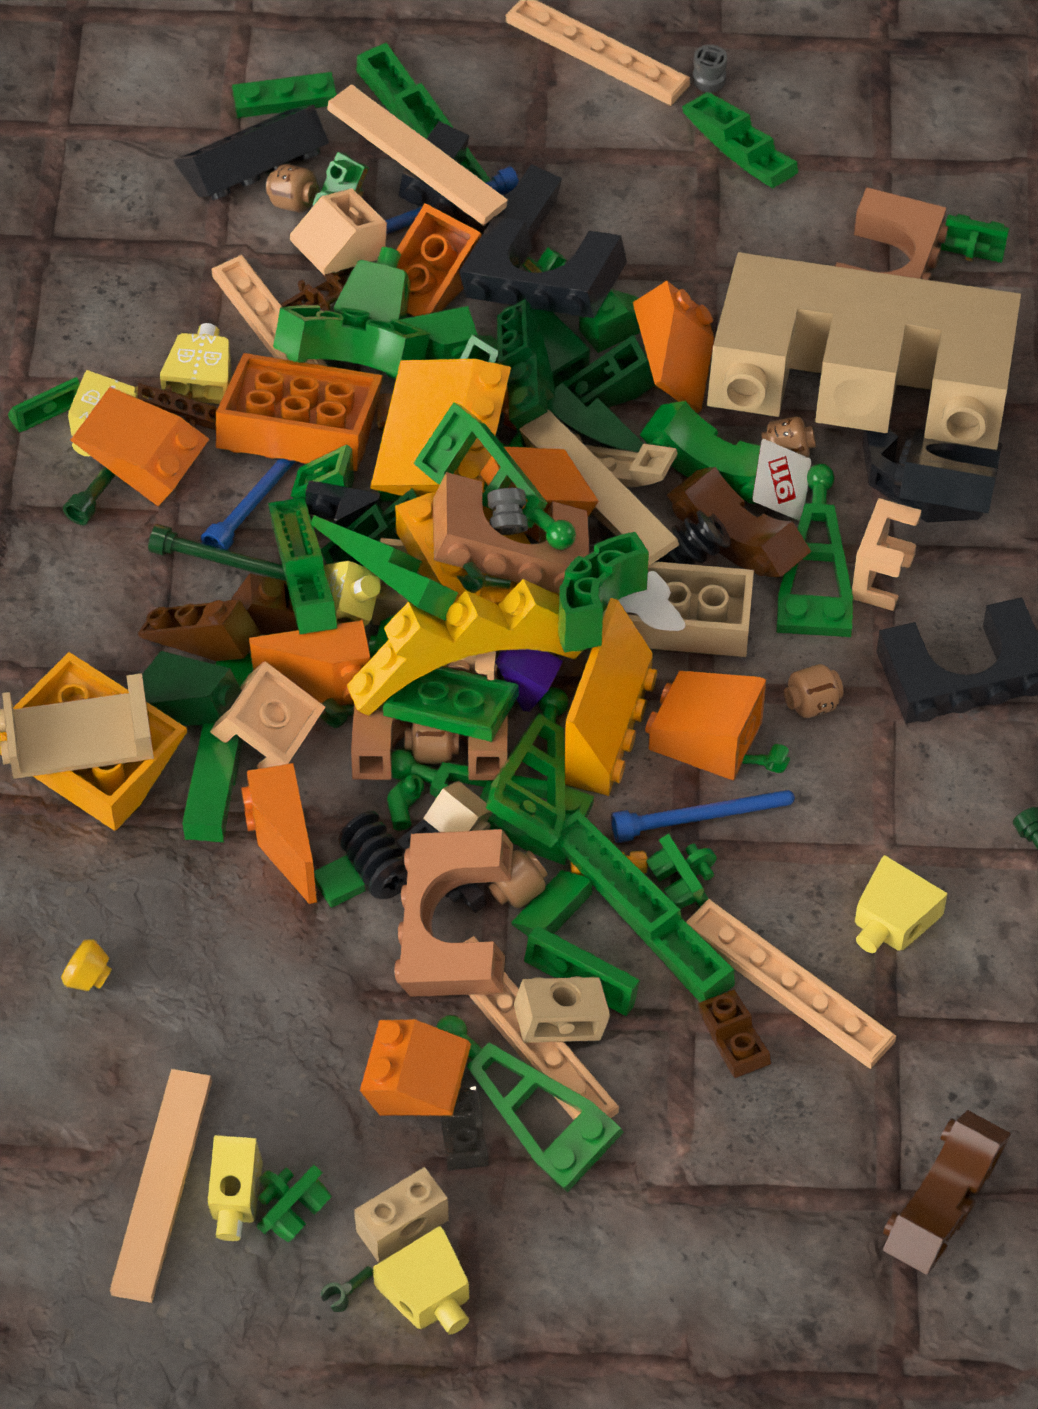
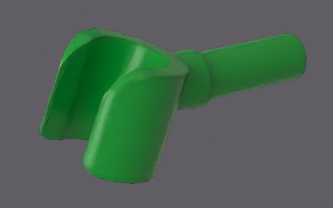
(775, 760)

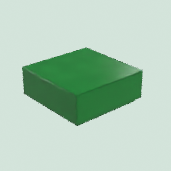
(338, 881)

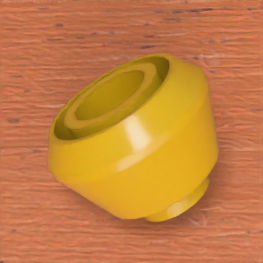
(86, 967)

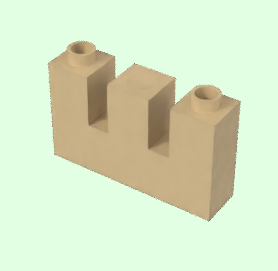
(865, 340)

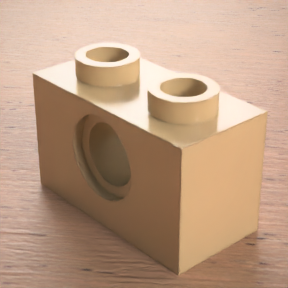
(561, 1009)
(401, 1214)

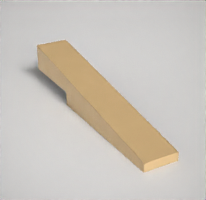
(617, 505)

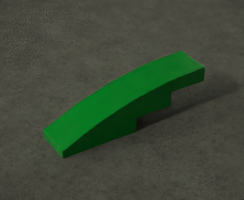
(734, 135)

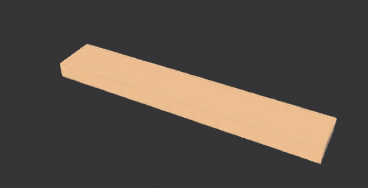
(598, 50)
(417, 154)
(252, 301)
(792, 985)
(549, 1058)
(161, 1186)

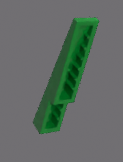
(404, 98)
(303, 566)
(392, 567)
(214, 774)
(645, 909)

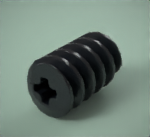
(698, 540)
(374, 855)

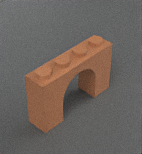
(906, 224)
(466, 536)
(377, 735)
(434, 868)

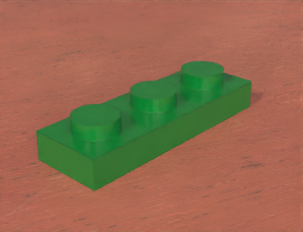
(283, 94)
(565, 960)

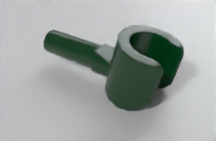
(476, 580)
(335, 713)
(345, 1289)

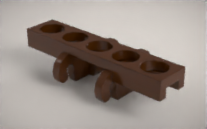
(315, 296)
(166, 400)

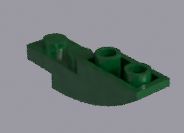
(524, 351)

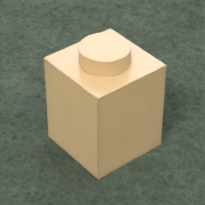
(458, 810)

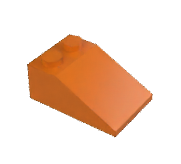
(432, 258)
(676, 342)
(140, 443)
(318, 660)
(278, 819)

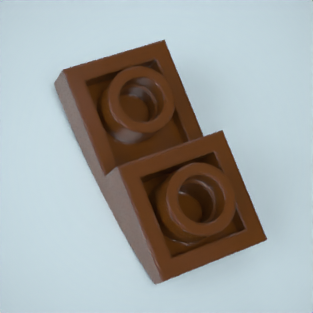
(733, 1033)

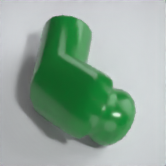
(402, 798)

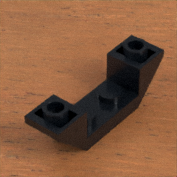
(881, 472)

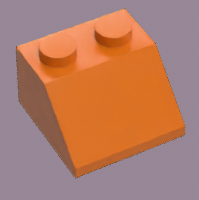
(414, 1069)

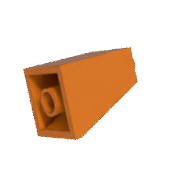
(553, 477)
(708, 720)

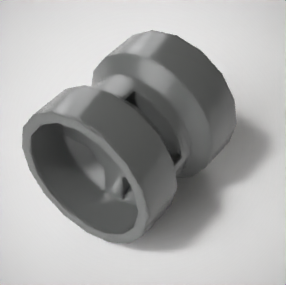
(710, 68)
(507, 511)

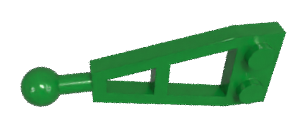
(450, 445)
(809, 612)
(404, 765)
(519, 806)
(577, 1145)

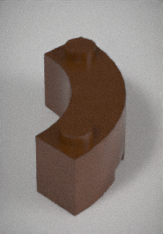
(756, 542)
(944, 1196)

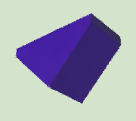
(531, 671)

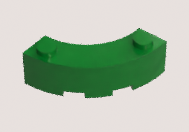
(350, 336)
(699, 447)
(611, 571)

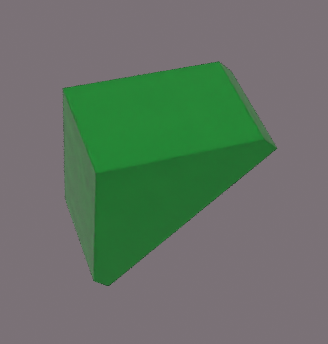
(332, 468)

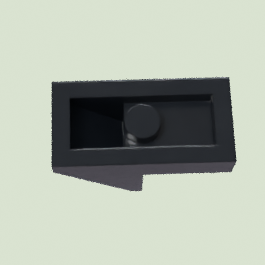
(339, 502)

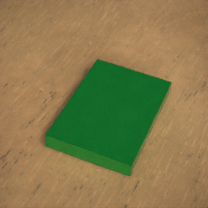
(454, 702)

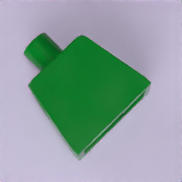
(377, 288)

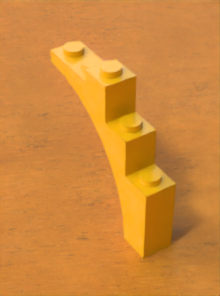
(472, 627)

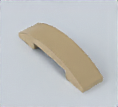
(636, 468)

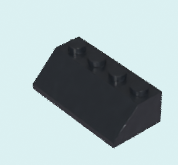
(253, 151)

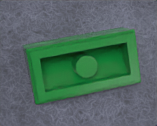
(44, 405)
(555, 904)

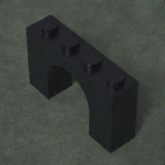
(527, 201)
(572, 289)
(947, 473)
(929, 691)

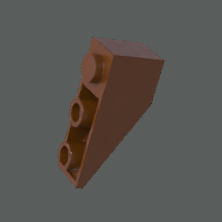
(267, 604)
(206, 629)

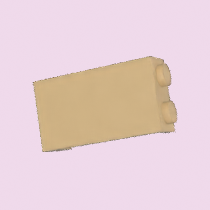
(77, 733)

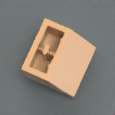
(340, 232)

